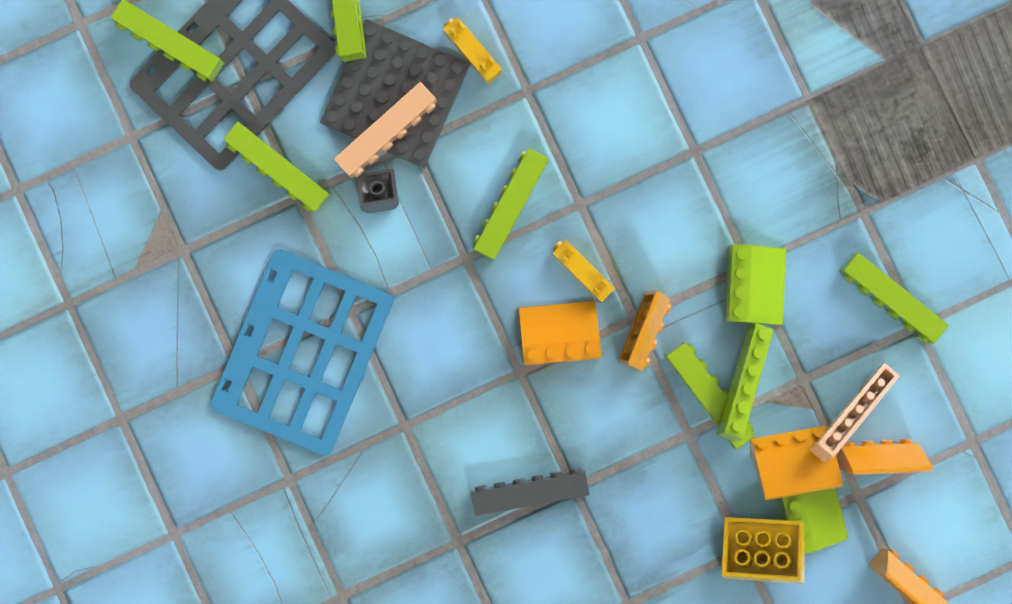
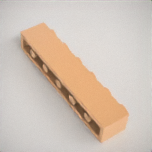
(385, 130)
(854, 413)

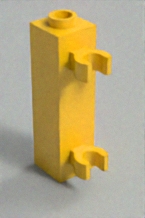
(472, 50)
(582, 270)

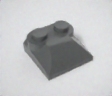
(377, 191)

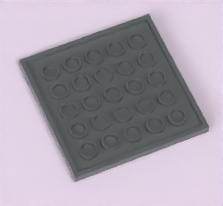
(388, 73)

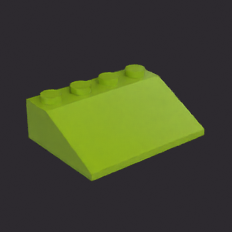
(755, 284)
(821, 517)

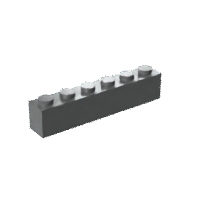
(530, 492)

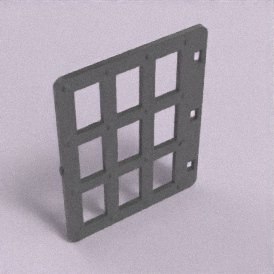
(208, 18)

